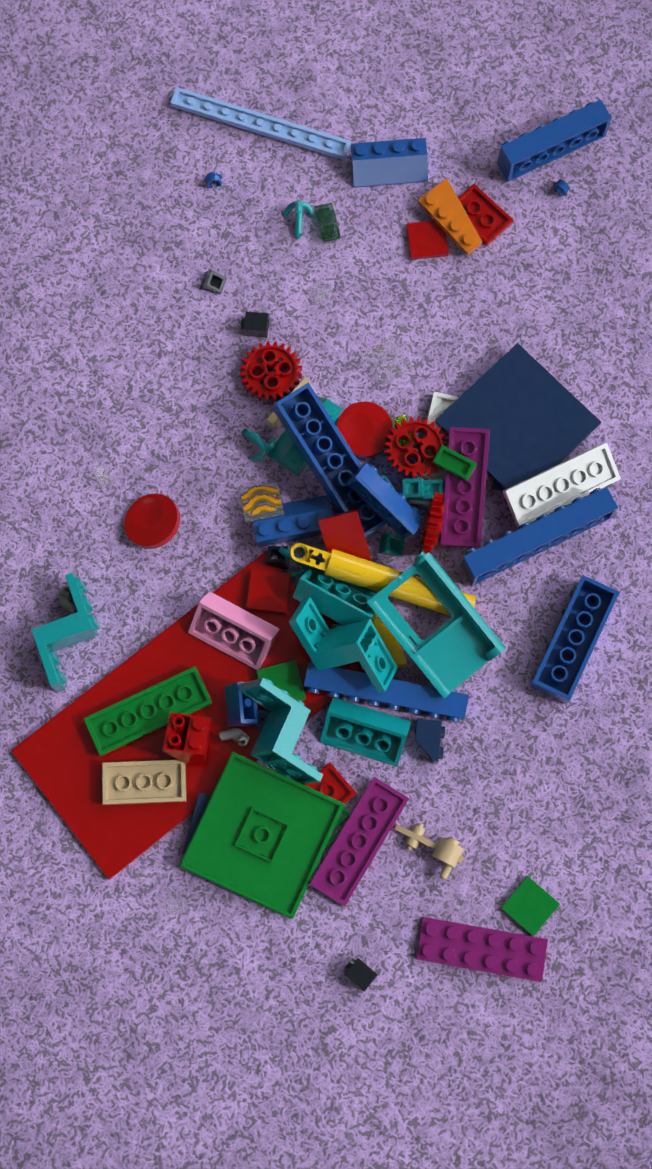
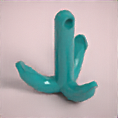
(298, 205)
(260, 443)
(285, 552)

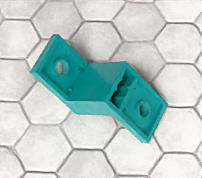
(65, 632)
(343, 644)
(280, 731)

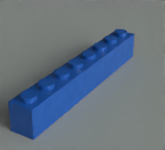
(399, 693)

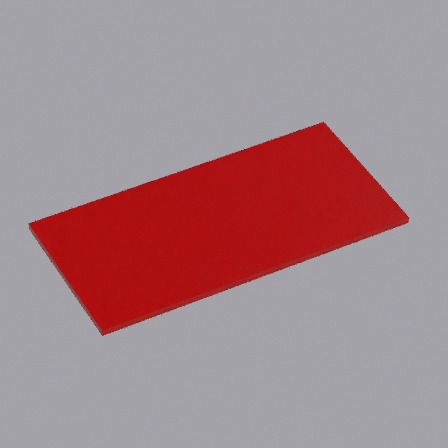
(69, 767)

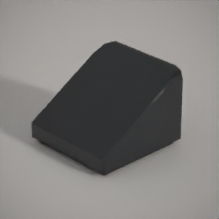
(213, 282)
(276, 559)

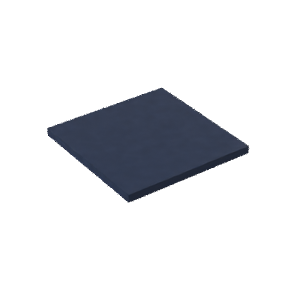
(528, 415)

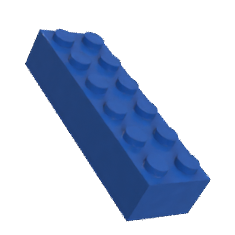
(553, 140)
(574, 639)

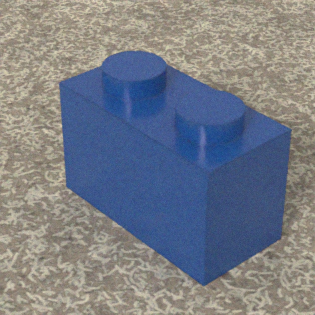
(240, 708)

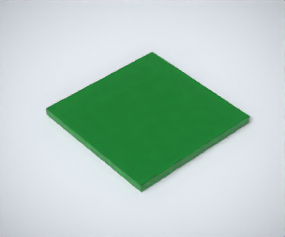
(262, 835)

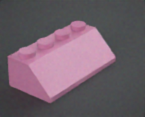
(233, 630)

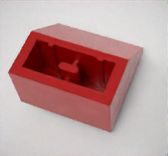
(187, 737)

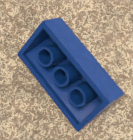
(389, 162)
(385, 500)
(297, 523)

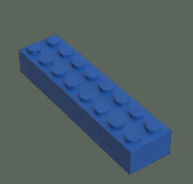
(325, 452)
(539, 535)

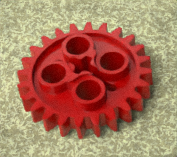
(257, 362)
(399, 454)
(433, 523)

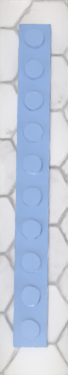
(260, 123)

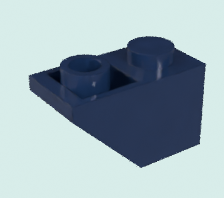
(428, 738)

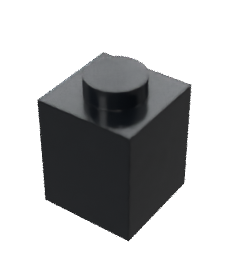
(255, 324)
(360, 973)

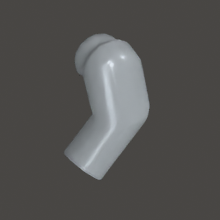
(65, 600)
(235, 734)

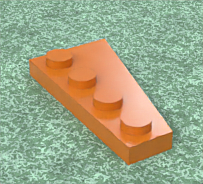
(447, 211)

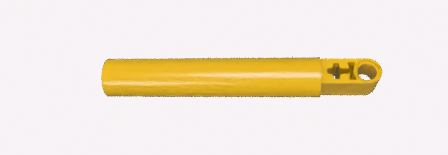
(372, 576)

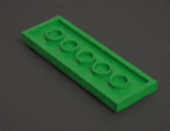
(147, 711)

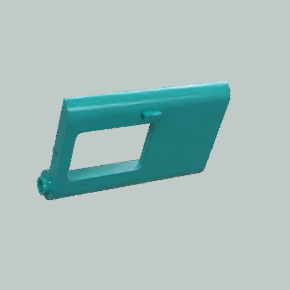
(455, 647)

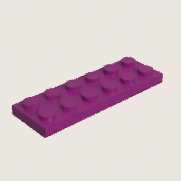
(466, 499)
(359, 841)
(482, 949)

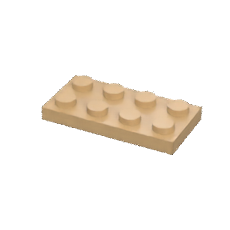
(144, 782)

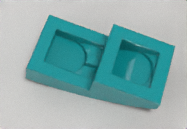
(422, 489)

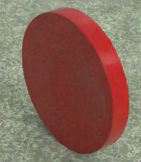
(365, 428)
(152, 521)

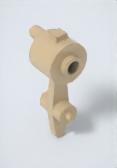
(445, 851)

